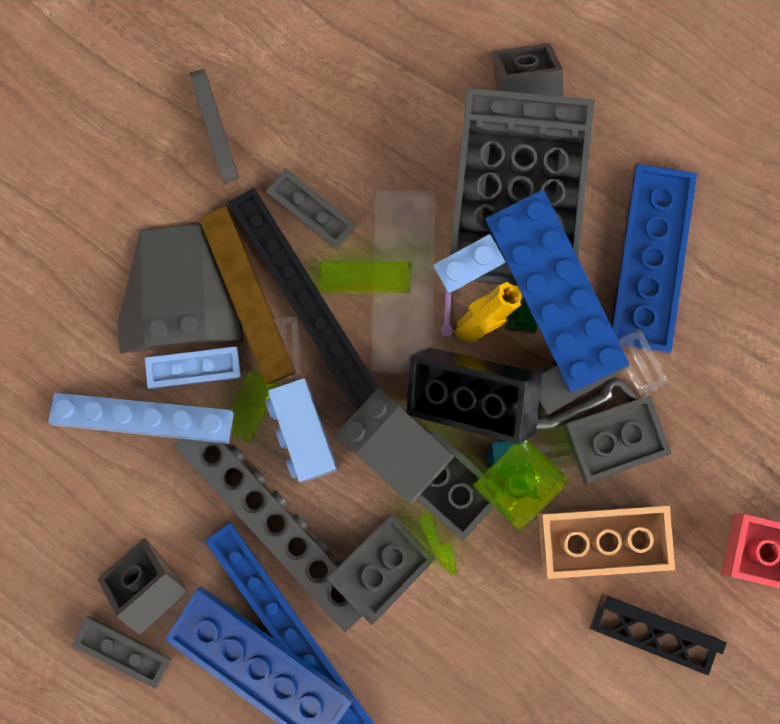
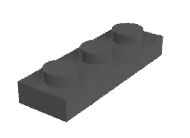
(311, 209)
(121, 652)

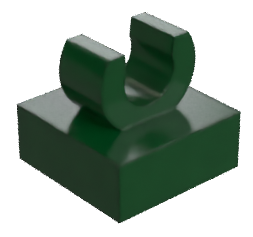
(521, 319)

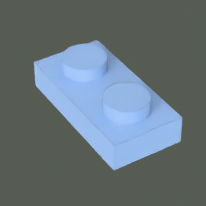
(469, 264)

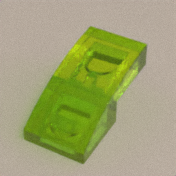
(250, 407)
(442, 551)

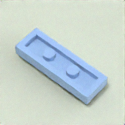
(193, 367)

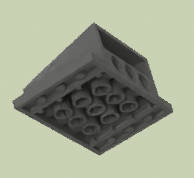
(513, 150)

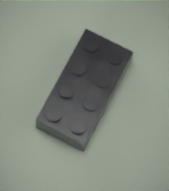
(474, 394)

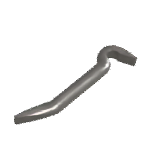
(587, 405)

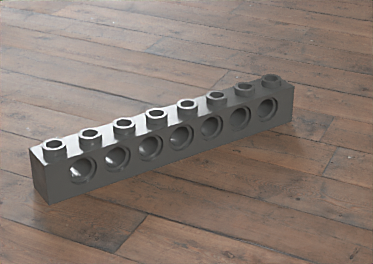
(257, 520)

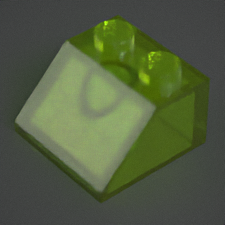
(521, 483)

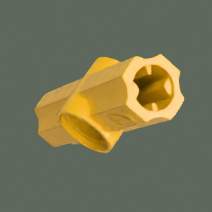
(488, 312)

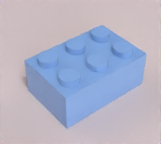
(301, 431)

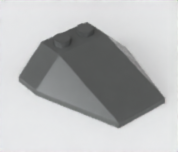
(175, 293)

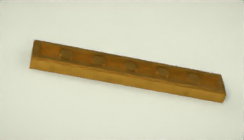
(247, 295)

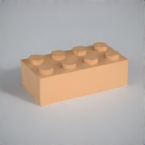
(606, 542)

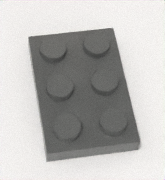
(617, 439)
(381, 569)

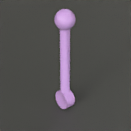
(446, 329)

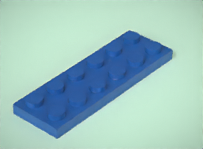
(653, 255)
(557, 291)
(255, 664)

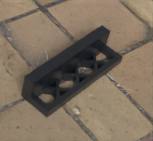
(666, 626)

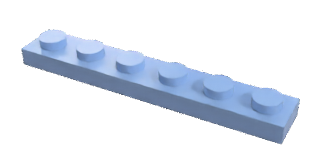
(141, 418)

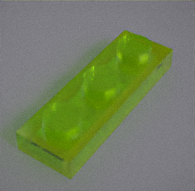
(365, 277)

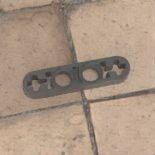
(214, 126)

